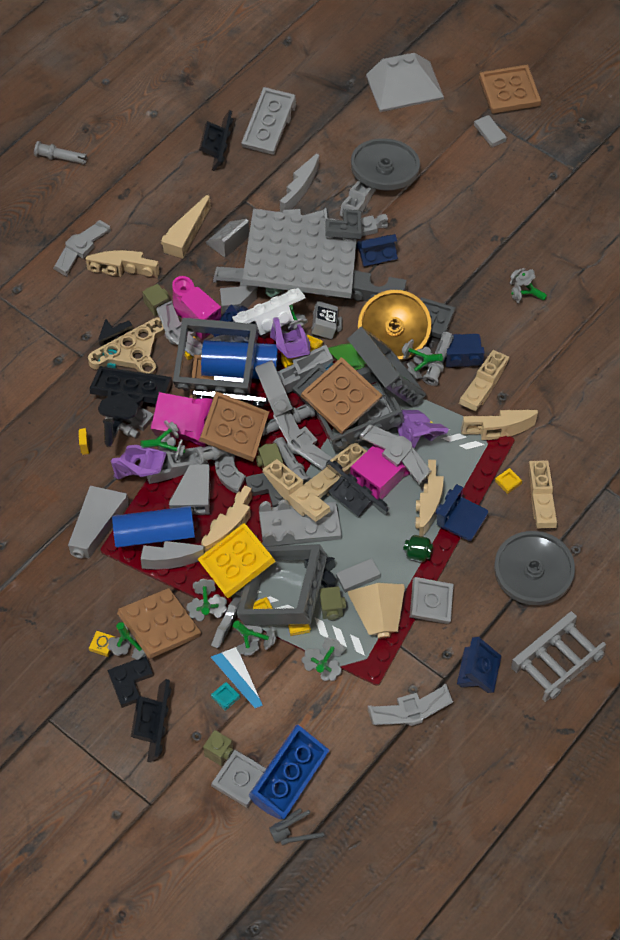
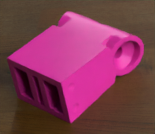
(193, 302)
(184, 412)
(377, 472)

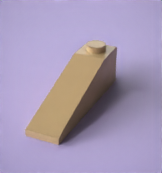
(183, 232)

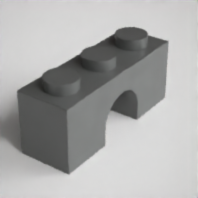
(364, 290)

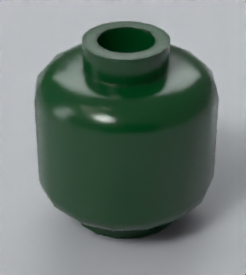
(418, 548)

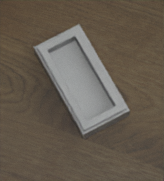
(490, 131)
(358, 575)

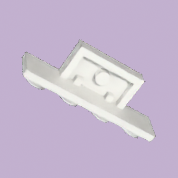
(275, 307)

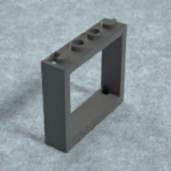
(222, 328)
(387, 366)
(385, 422)
(308, 595)

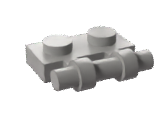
(140, 421)

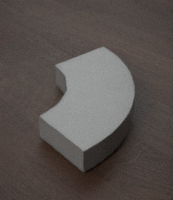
(228, 473)
(226, 623)

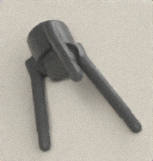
(280, 829)

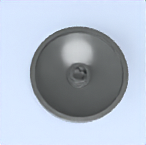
(385, 164)
(534, 568)

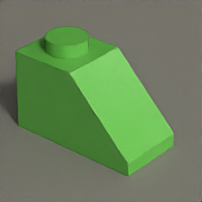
(349, 354)

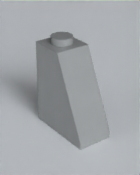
(273, 388)
(194, 490)

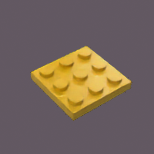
(236, 560)

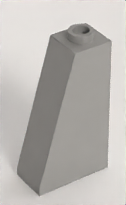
(96, 520)

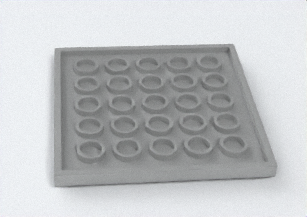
(294, 253)

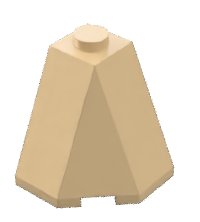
(379, 607)

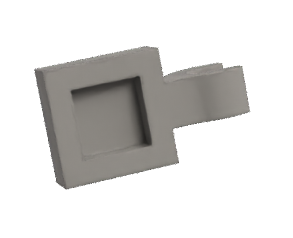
(370, 225)

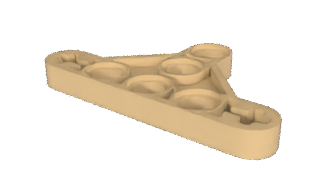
(124, 354)

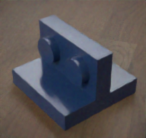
(377, 249)
(479, 666)

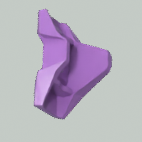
(292, 343)
(417, 425)
(150, 462)

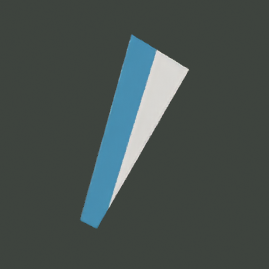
(234, 668)

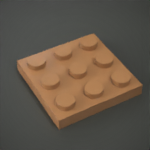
(509, 89)
(341, 395)
(234, 426)
(159, 623)

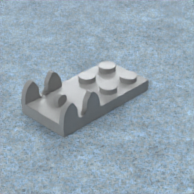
(269, 120)
(286, 526)

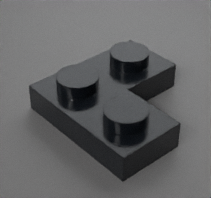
(124, 679)

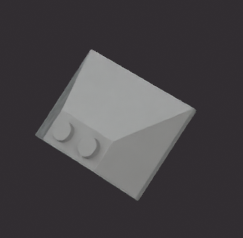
(403, 82)

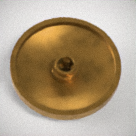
(398, 310)

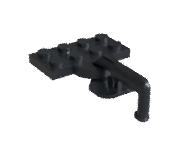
(125, 394)

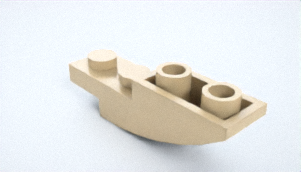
(118, 261)
(484, 381)
(506, 424)
(326, 478)
(292, 489)
(541, 494)
(429, 500)
(234, 518)

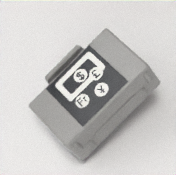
(325, 320)

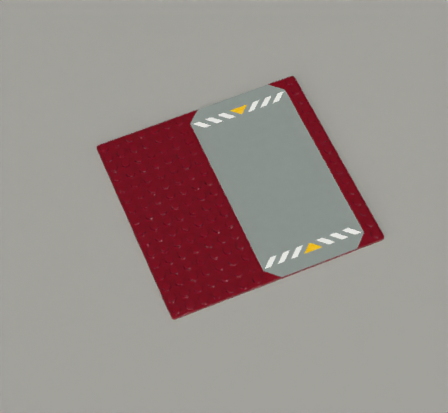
(458, 457)

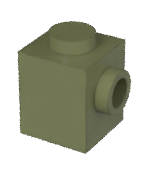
(155, 297)
(268, 454)
(331, 603)
(218, 748)

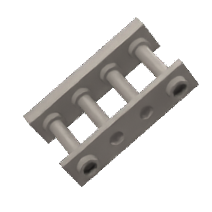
(553, 637)

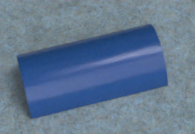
(229, 358)
(153, 526)
(288, 773)

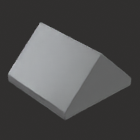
(229, 237)

